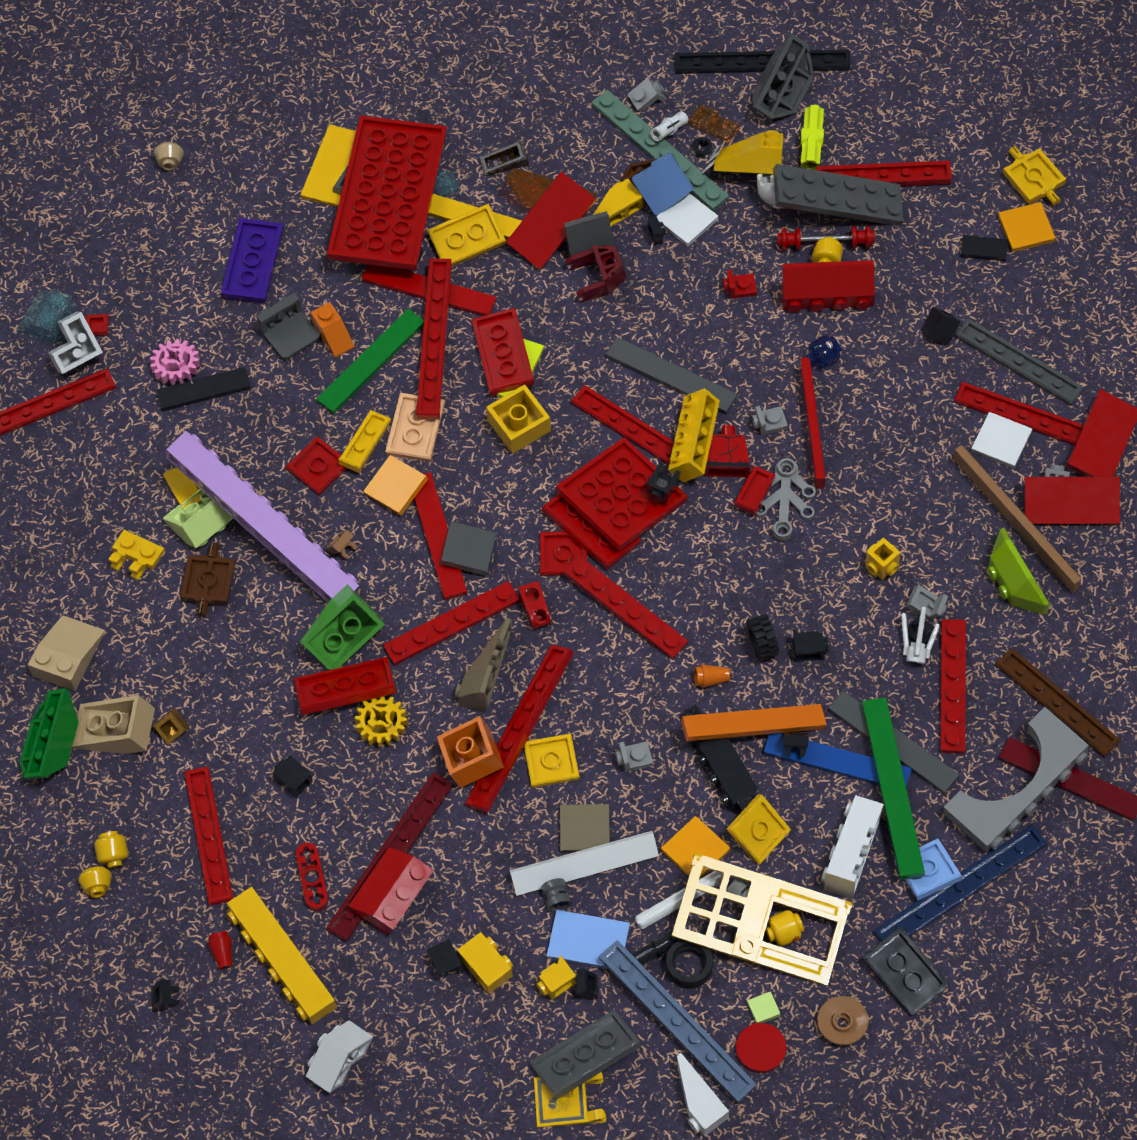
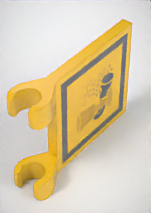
(569, 1108)

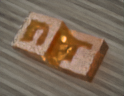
(710, 122)

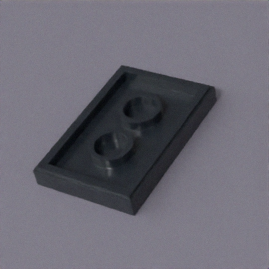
(905, 971)

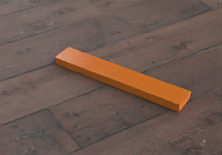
(753, 722)

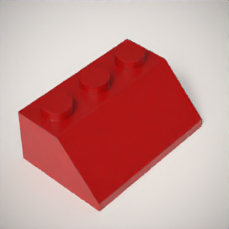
(390, 889)

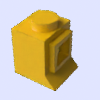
(556, 979)

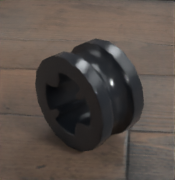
(702, 141)

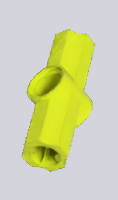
(812, 137)

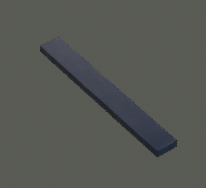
(973, 880)

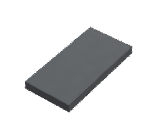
(585, 1054)

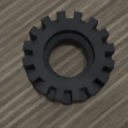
(762, 637)

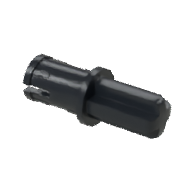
(655, 948)

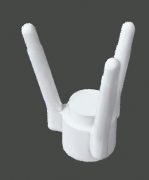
(917, 650)

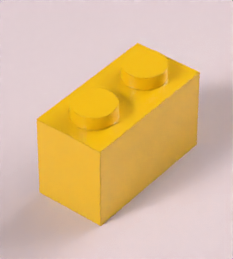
(485, 962)

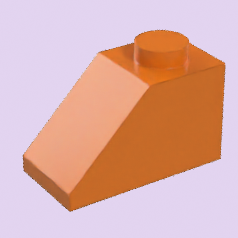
(332, 329)

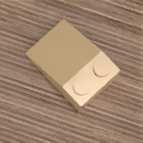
(65, 652)
(114, 725)

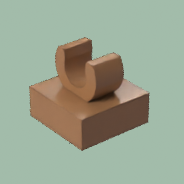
(339, 543)

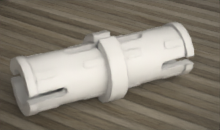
(662, 131)

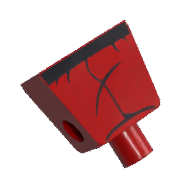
(728, 455)

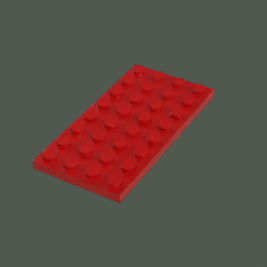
(387, 193)

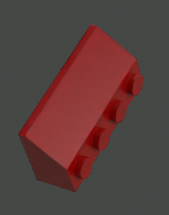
(828, 285)

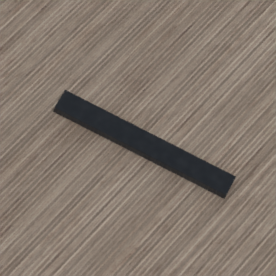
(753, 61)

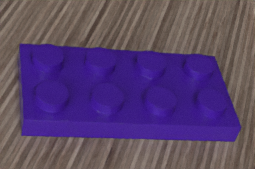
(252, 260)

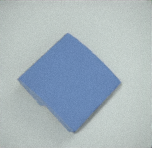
(662, 183)

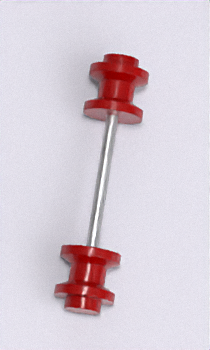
(857, 237)

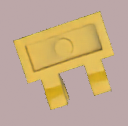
(141, 551)

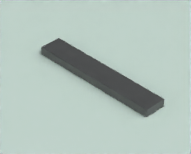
(1019, 362)
(667, 372)
(910, 753)

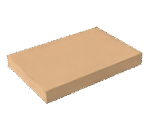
(412, 436)

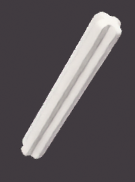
(673, 902)

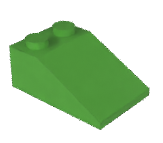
(341, 628)

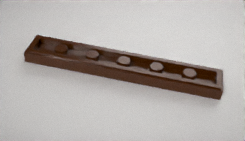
(1057, 702)

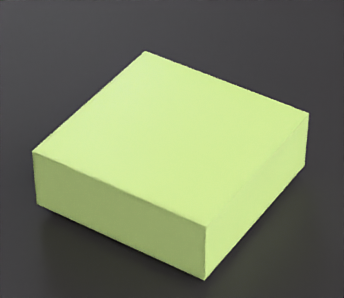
(763, 1008)

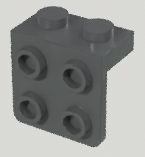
(287, 327)

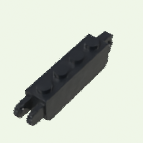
(725, 769)

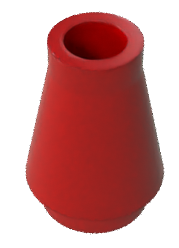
(221, 948)

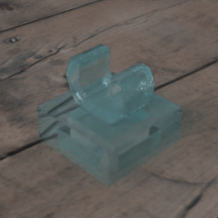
(446, 184)

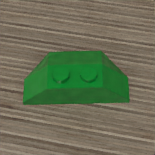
(49, 736)

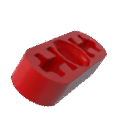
(312, 868)

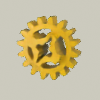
(385, 711)

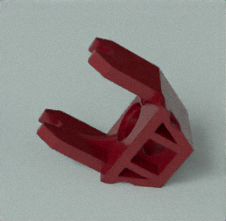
(610, 267)

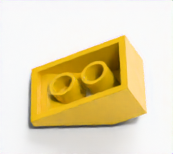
(752, 154)

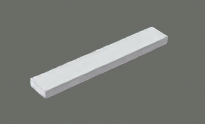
(585, 862)

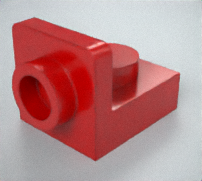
(739, 285)

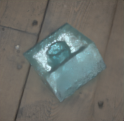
(45, 312)

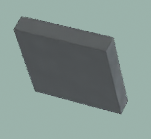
(587, 232)
(468, 548)

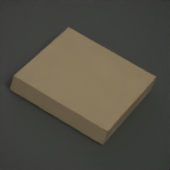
(583, 826)

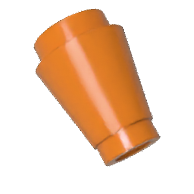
(710, 675)

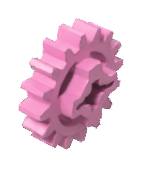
(177, 362)

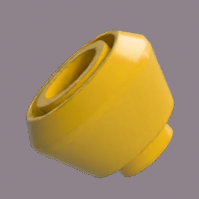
(95, 881)

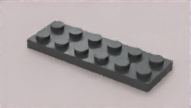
(837, 195)

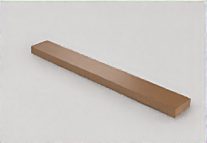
(1017, 519)

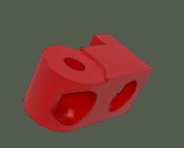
(534, 604)

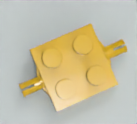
(1034, 176)

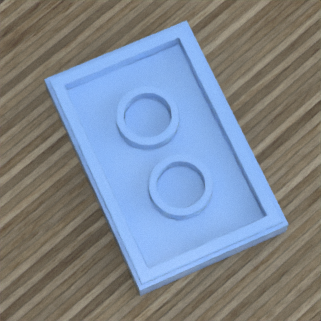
(584, 937)

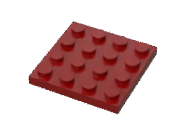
(614, 496)

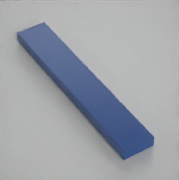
(829, 759)

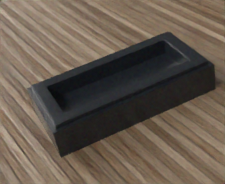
(984, 248)

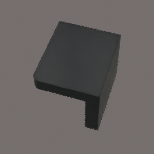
(940, 325)
(444, 958)

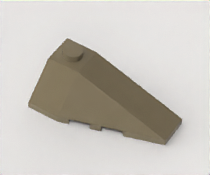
(481, 677)

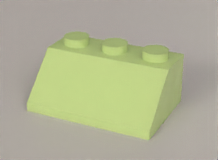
(197, 520)

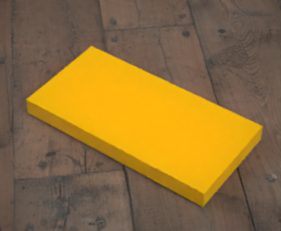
(329, 165)

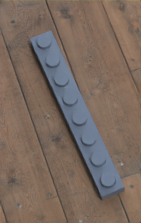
(677, 1021)

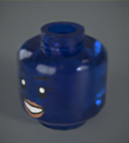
(824, 351)

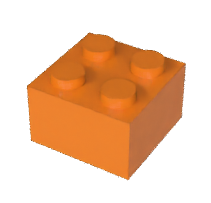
(470, 751)

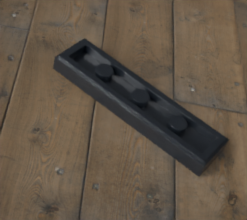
(203, 389)

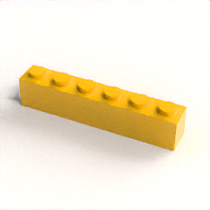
(281, 955)

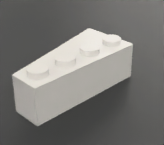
(852, 846)

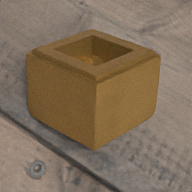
(171, 726)

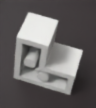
(80, 344)
(336, 1055)

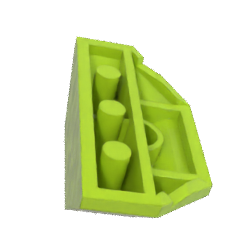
(1014, 577)

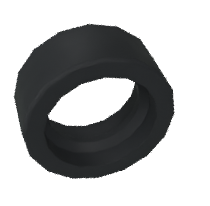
(685, 981)

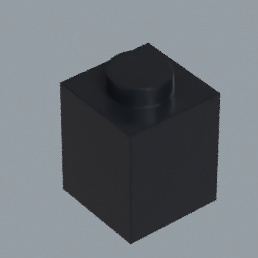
(292, 776)

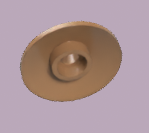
(848, 1010)

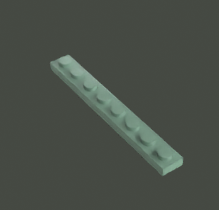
(639, 133)

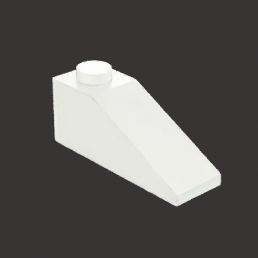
(702, 1104)

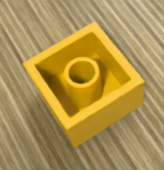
(518, 419)

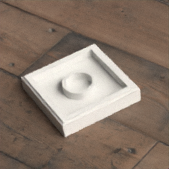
(687, 219)
(1001, 440)

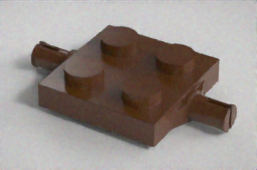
(208, 579)

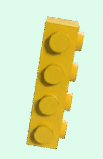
(694, 434)

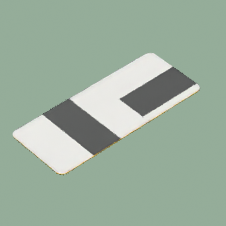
(713, 157)

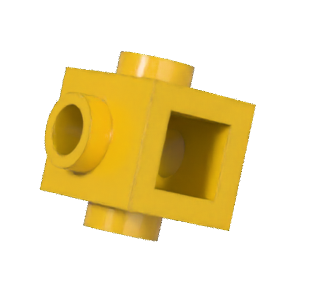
(882, 559)

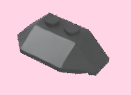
(784, 79)

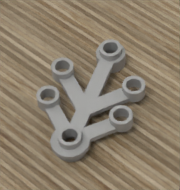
(785, 496)

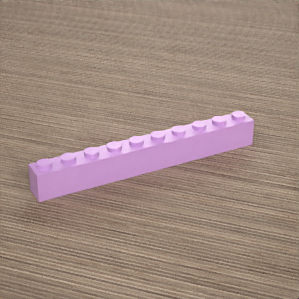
(259, 517)

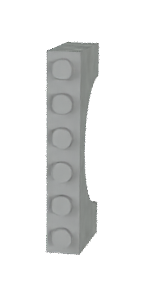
(991, 820)

